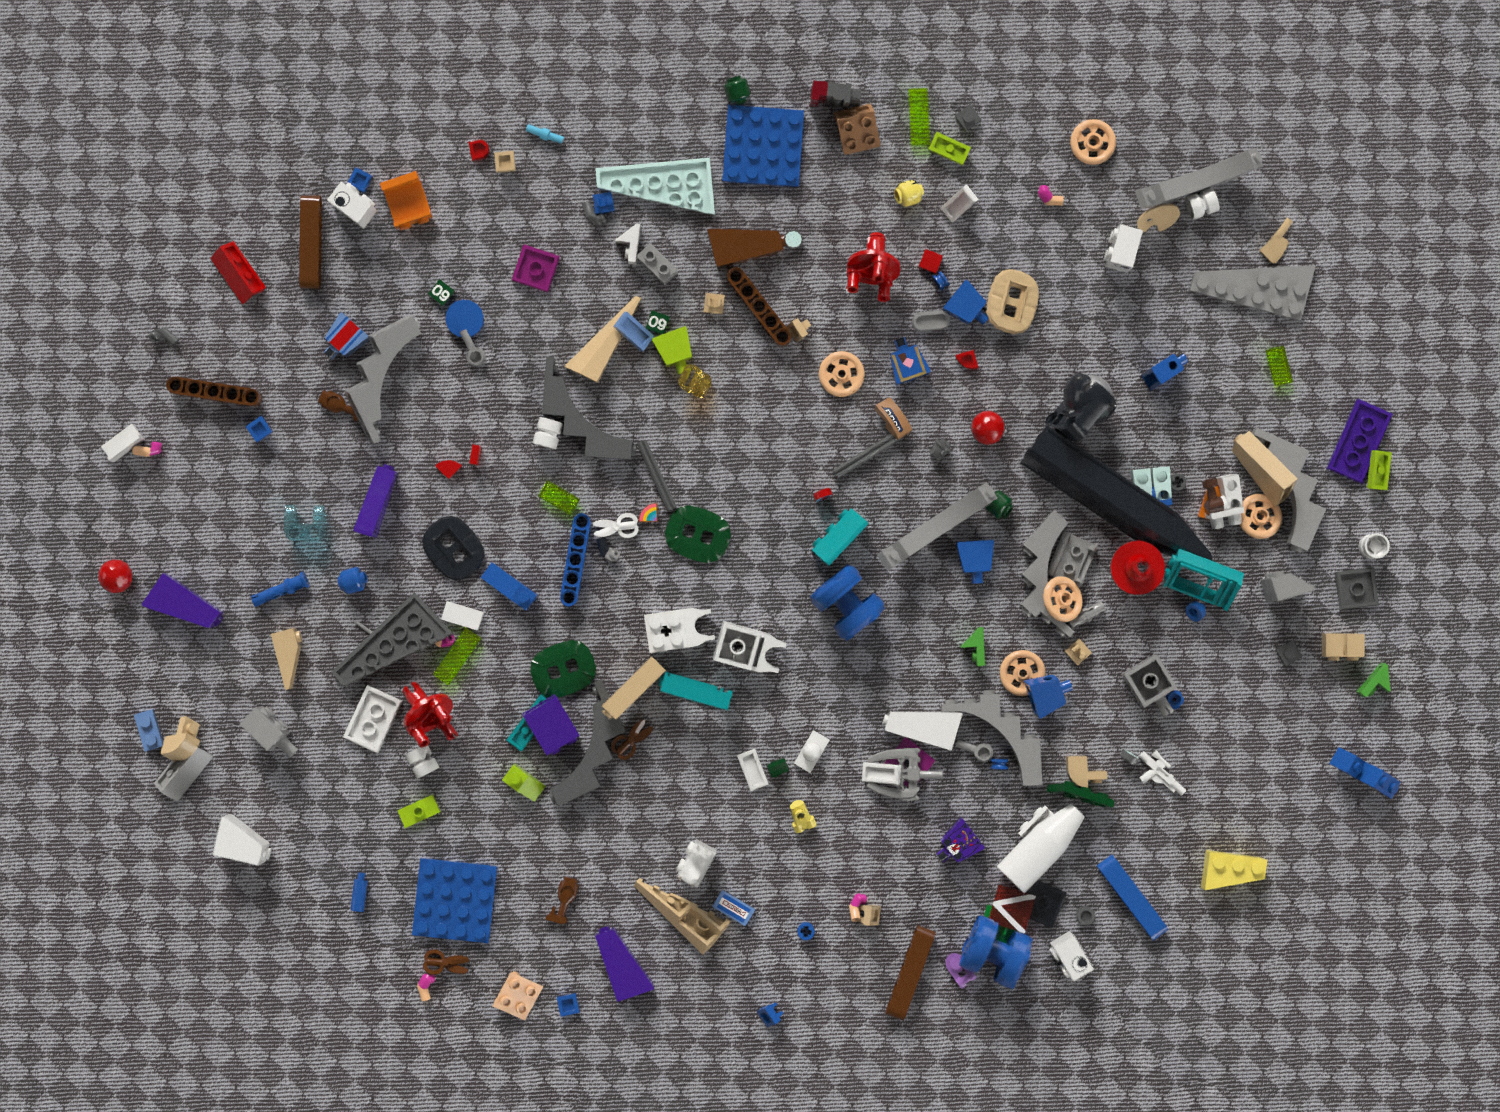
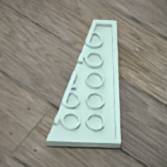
(672, 183)

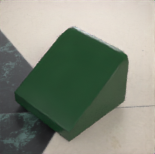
(778, 767)

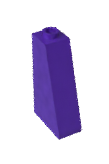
(376, 501)
(181, 602)
(623, 968)

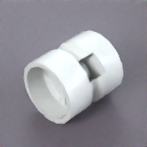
(1202, 203)
(547, 433)
(1374, 546)
(422, 761)

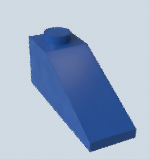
(509, 586)

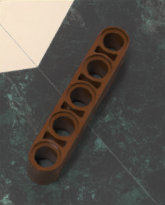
(310, 242)
(755, 298)
(205, 389)
(910, 972)

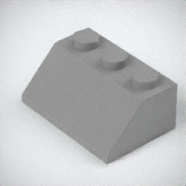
(1281, 586)

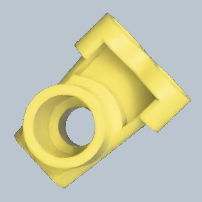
(801, 817)

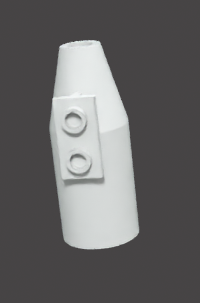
(1042, 844)

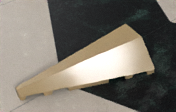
(597, 352)
(695, 924)

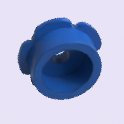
(1179, 699)

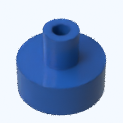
(1196, 611)

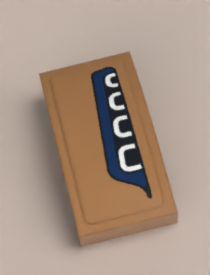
(895, 419)

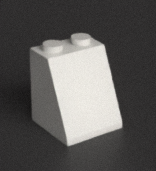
(240, 842)

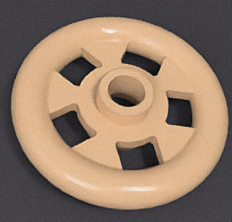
(1102, 155)
(856, 381)
(1261, 532)
(1075, 596)
(1012, 660)

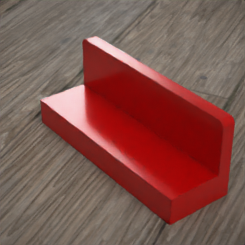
(237, 272)

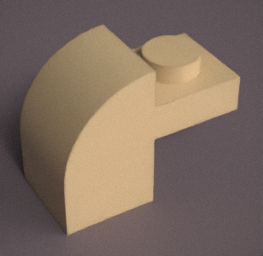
(184, 743)
(1078, 771)

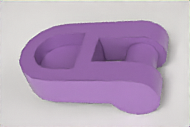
(952, 963)

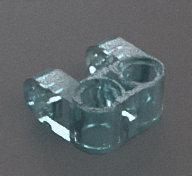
(290, 522)

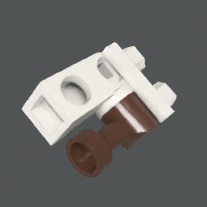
(1227, 504)

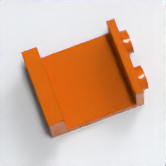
(406, 200)

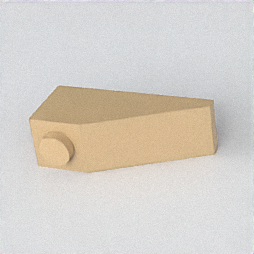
(287, 650)

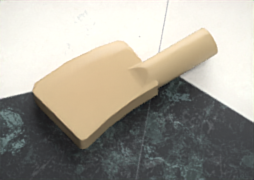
(1277, 244)

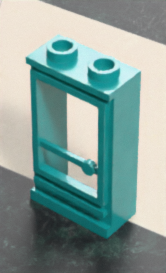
(1230, 579)
(695, 690)

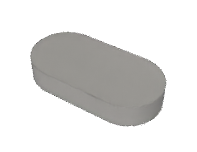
(930, 321)

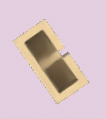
(1343, 645)

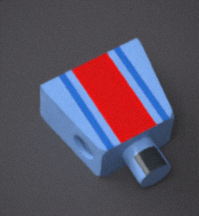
(344, 337)

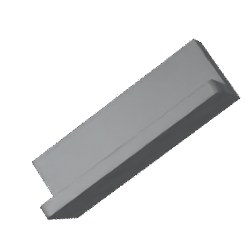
(181, 774)

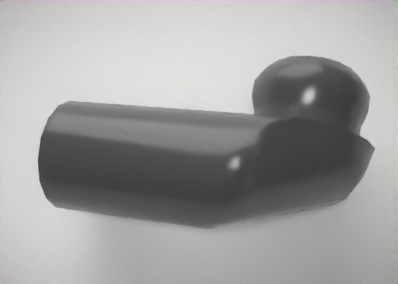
(590, 214)
(163, 334)

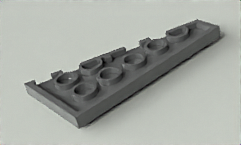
(399, 636)

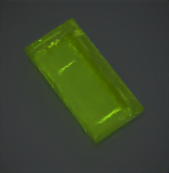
(1279, 366)
(559, 497)

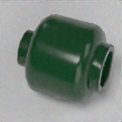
(737, 89)
(1001, 506)

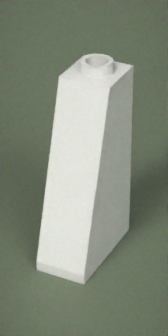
(927, 727)

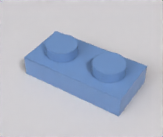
(149, 730)

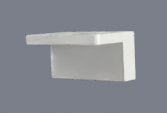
(122, 443)

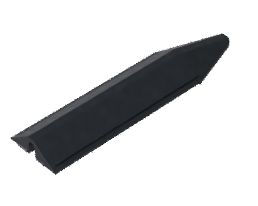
(1110, 495)

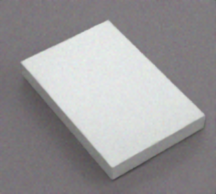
(372, 719)

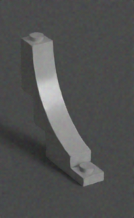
(1199, 180)
(366, 394)
(1306, 514)
(937, 526)

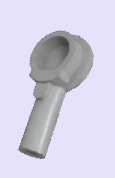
(475, 355)
(982, 752)

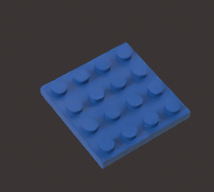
(763, 146)
(454, 900)

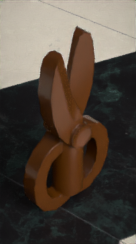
(634, 736)
(448, 963)

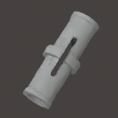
(1088, 614)

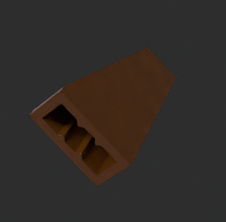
(740, 246)

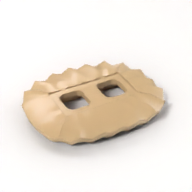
(1025, 305)

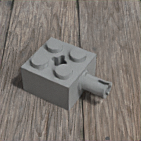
(1160, 685)
(268, 730)

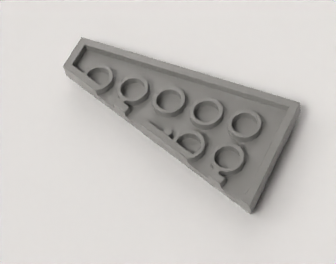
(1270, 290)

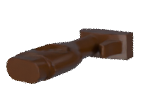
(335, 403)
(566, 894)

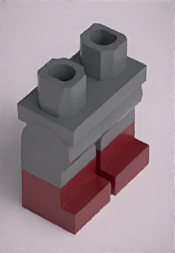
(835, 94)

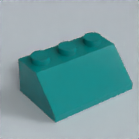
(839, 536)

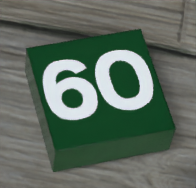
(441, 292)
(657, 322)

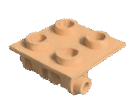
(517, 995)

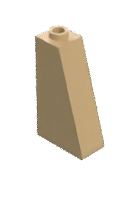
(1264, 468)
(633, 688)

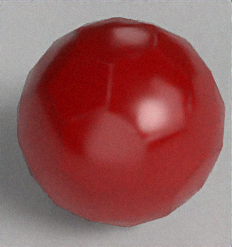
(987, 427)
(115, 576)

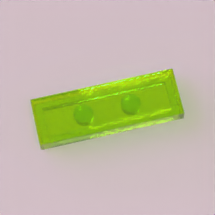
(918, 117)
(457, 656)

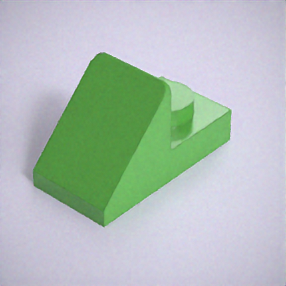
(976, 640)
(1378, 677)

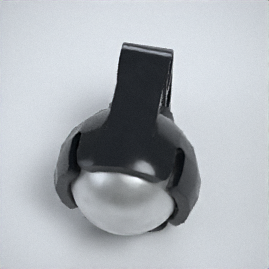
(1084, 403)

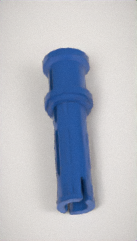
(288, 586)

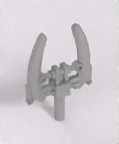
(911, 774)

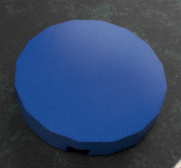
(464, 315)

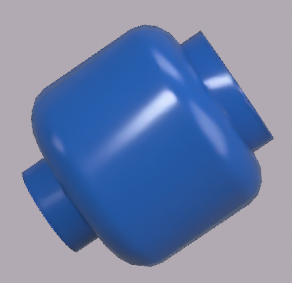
(352, 580)

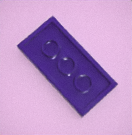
(1359, 436)

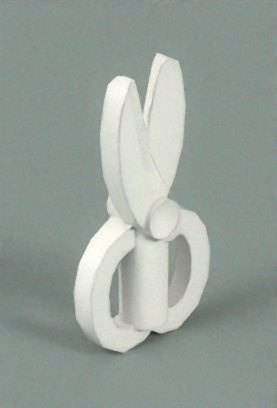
(612, 527)

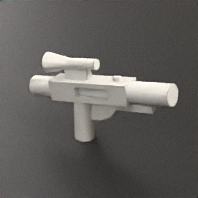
(1158, 774)

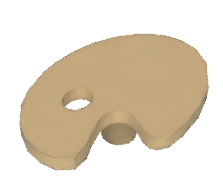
(1161, 215)

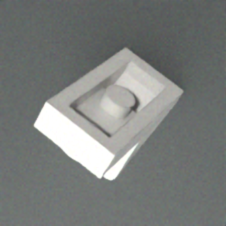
(631, 237)

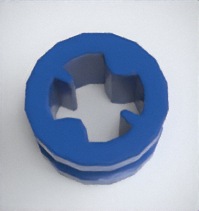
(941, 280)
(999, 763)
(810, 926)

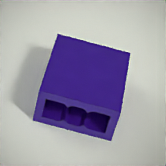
(551, 725)

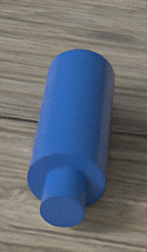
(359, 893)

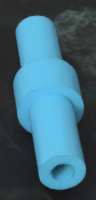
(544, 134)

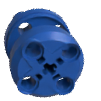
(855, 612)
(1008, 957)

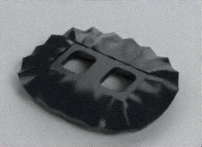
(442, 557)

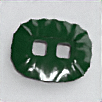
(692, 547)
(557, 655)

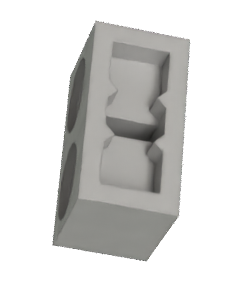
(657, 264)

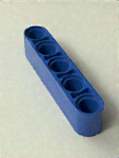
(574, 550)
(1132, 897)

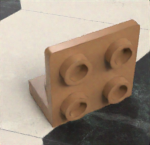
(857, 129)

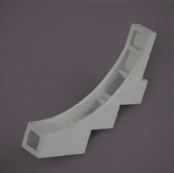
(1040, 546)
(1026, 749)

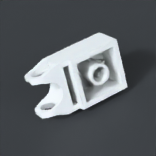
(682, 626)
(753, 649)
(696, 863)

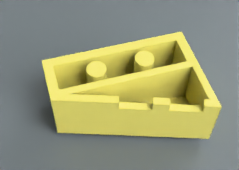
(1230, 869)

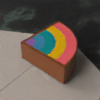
(649, 513)

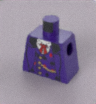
(959, 842)

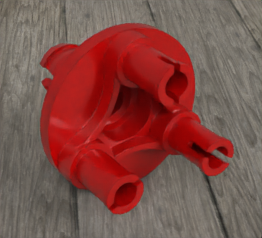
(873, 267)
(1125, 570)
(427, 714)

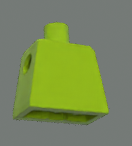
(674, 348)

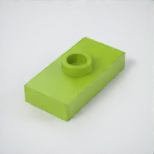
(949, 148)
(1379, 470)
(419, 811)

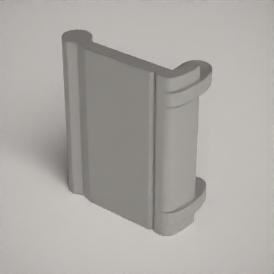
(1072, 558)

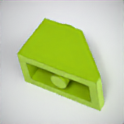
(523, 782)

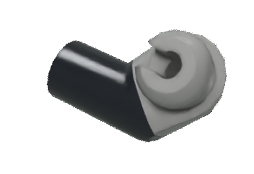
(607, 552)

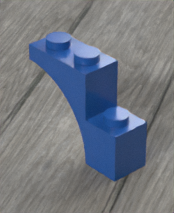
(1365, 772)

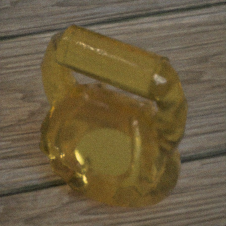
(699, 384)

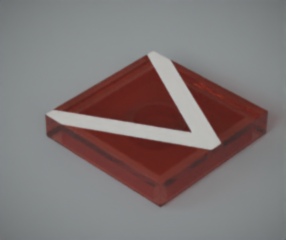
(1012, 908)

